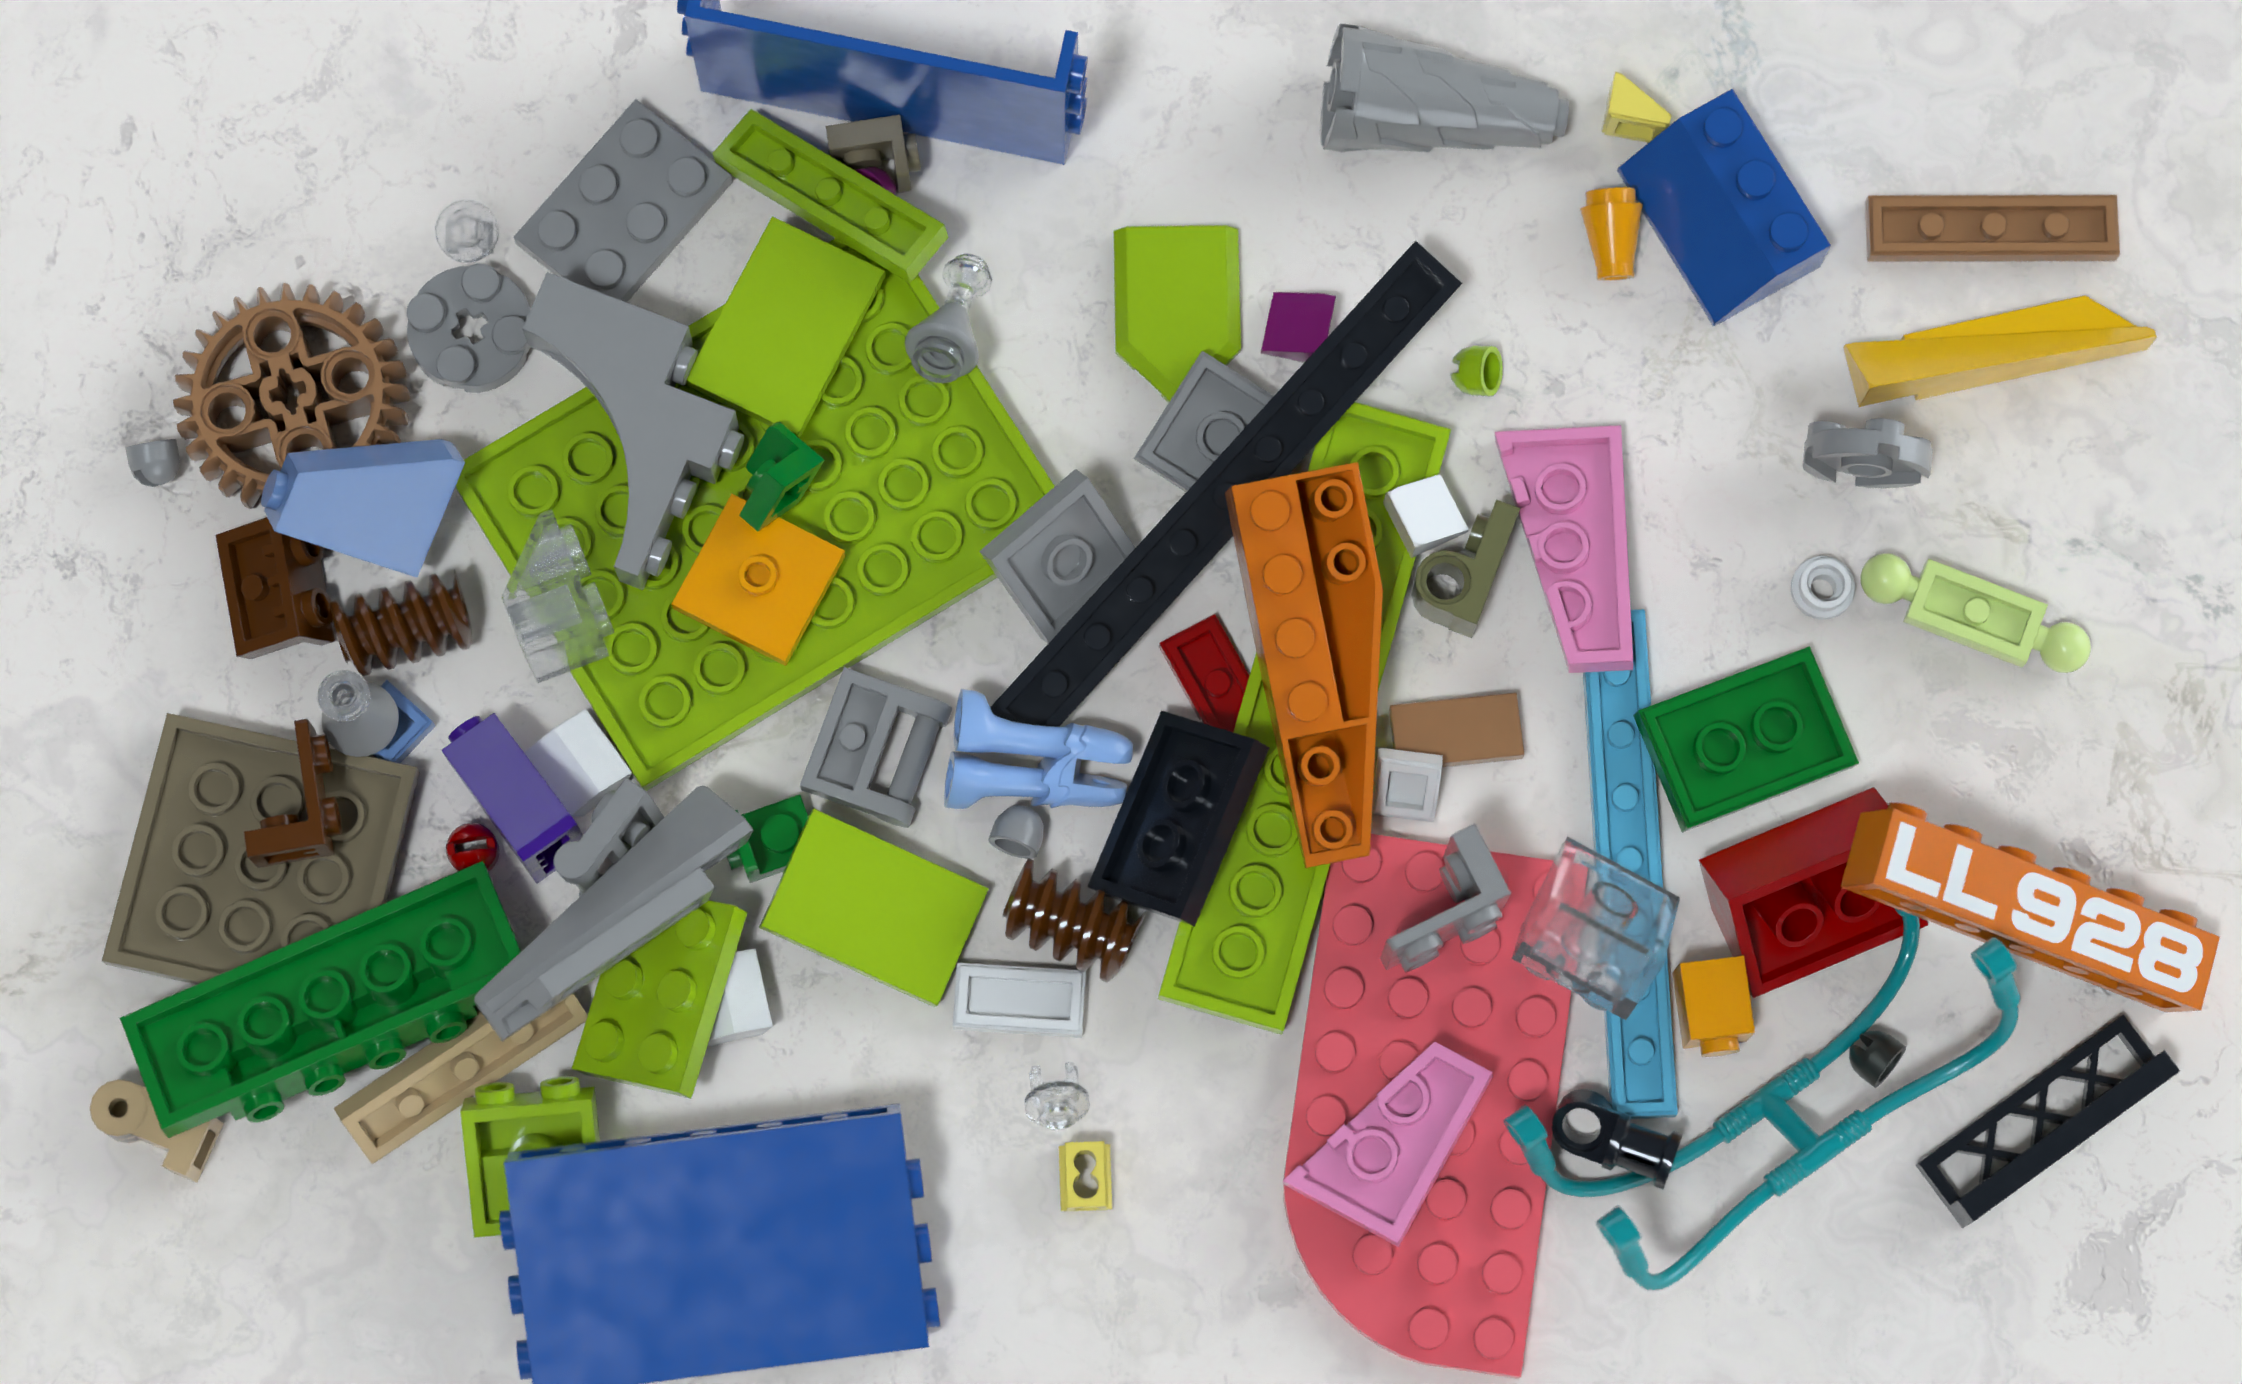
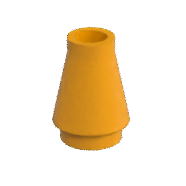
(1612, 230)

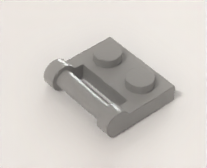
(855, 740)
(616, 827)

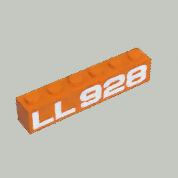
(2030, 909)

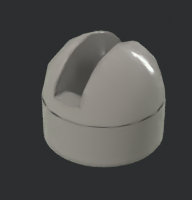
(154, 461)
(1017, 832)

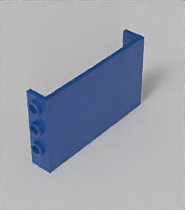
(874, 80)
(718, 1249)

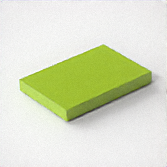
(785, 327)
(874, 908)

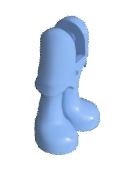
(1054, 780)

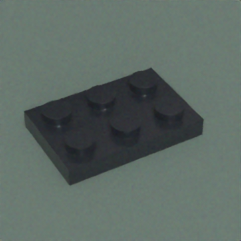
(1178, 817)

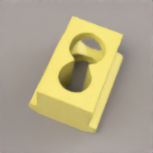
(1069, 1175)

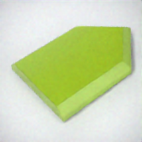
(1175, 299)

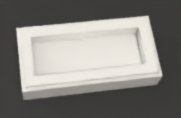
(1019, 1000)

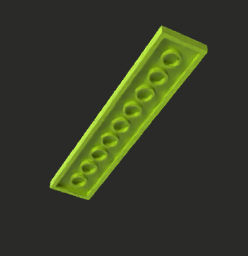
(1264, 901)

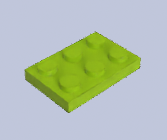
(662, 1003)

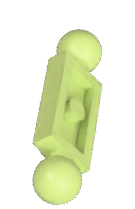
(1975, 613)

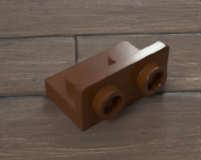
(273, 590)

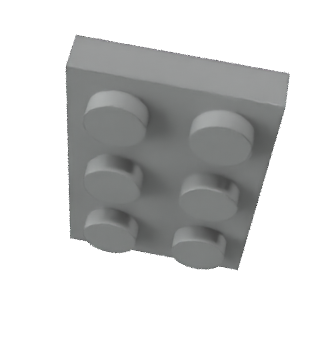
(624, 206)

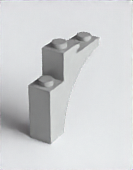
(666, 434)

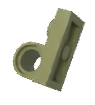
(1472, 575)

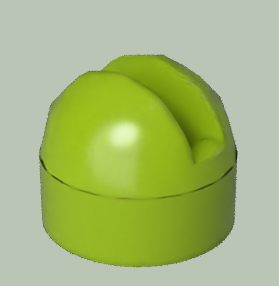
(1478, 370)

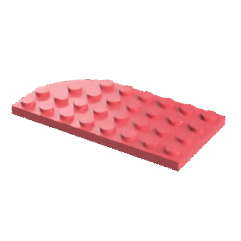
(1468, 1262)

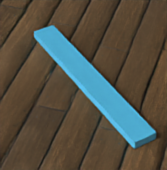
(1628, 833)

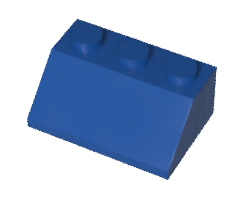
(1724, 208)

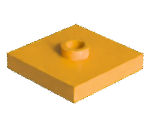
(758, 582)

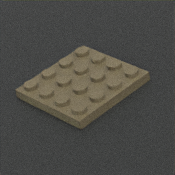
(192, 893)

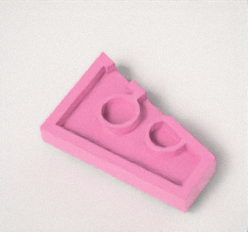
(1395, 1148)

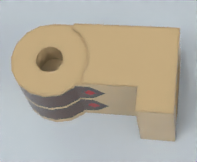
(128, 1116)

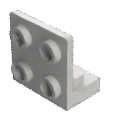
(1468, 876)

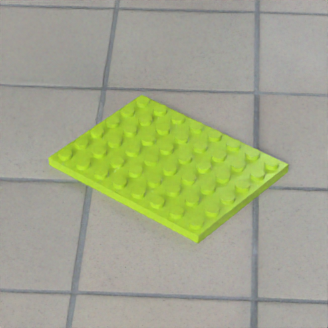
(906, 487)

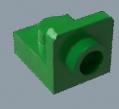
(780, 475)
(772, 838)

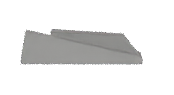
(620, 912)

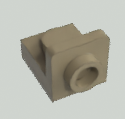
(873, 140)

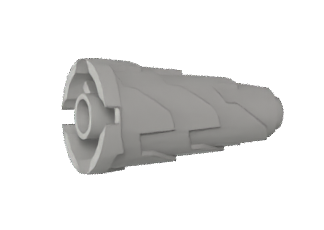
(1422, 98)

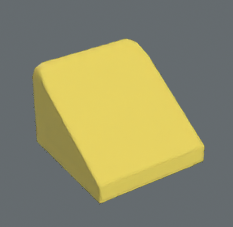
(1632, 112)

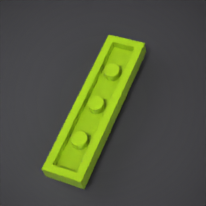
(830, 195)

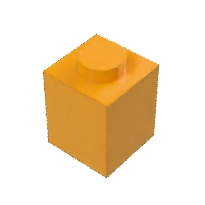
(1713, 1005)

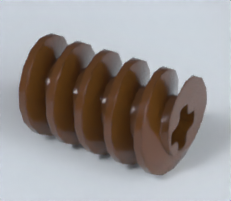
(402, 624)
(1070, 922)

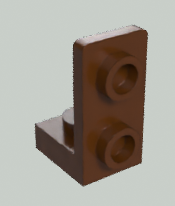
(283, 836)

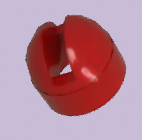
(469, 833)

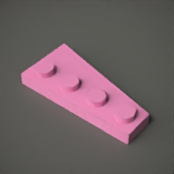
(1577, 535)

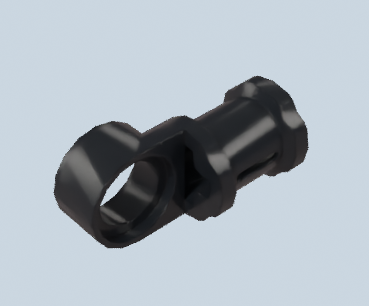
(1618, 1140)

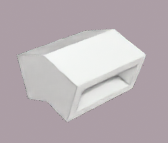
(578, 763)
(744, 1002)

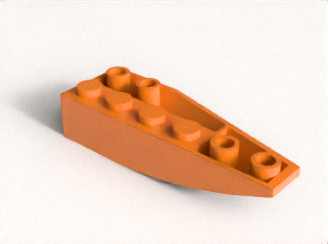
(1317, 642)

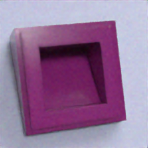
(1297, 324)

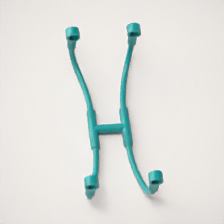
(1769, 1102)

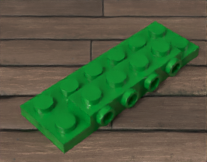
(323, 1005)

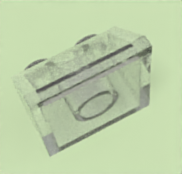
(1597, 929)

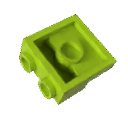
(510, 1122)

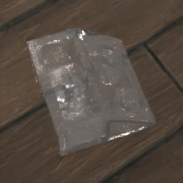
(549, 608)

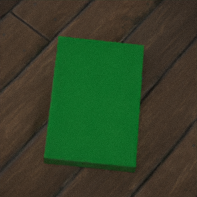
(1745, 739)

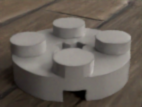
(436, 315)
(1875, 455)

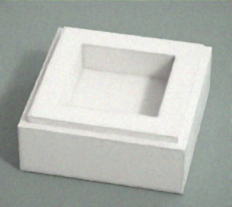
(1406, 784)

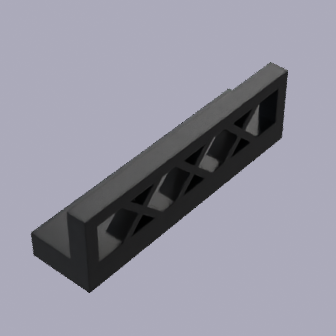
(2060, 1141)

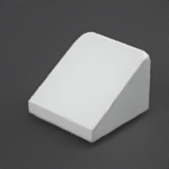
(1424, 514)

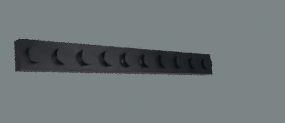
(1200, 519)

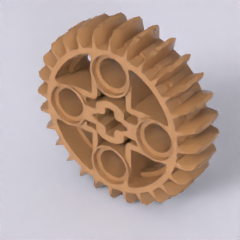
(270, 383)

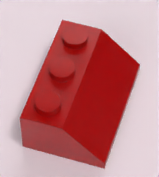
(1785, 900)

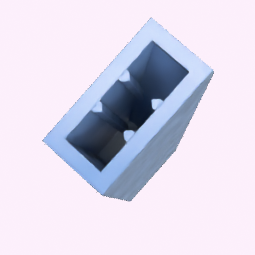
(366, 499)

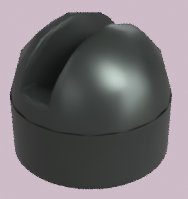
(1879, 1059)

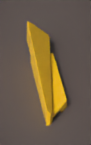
(1991, 350)

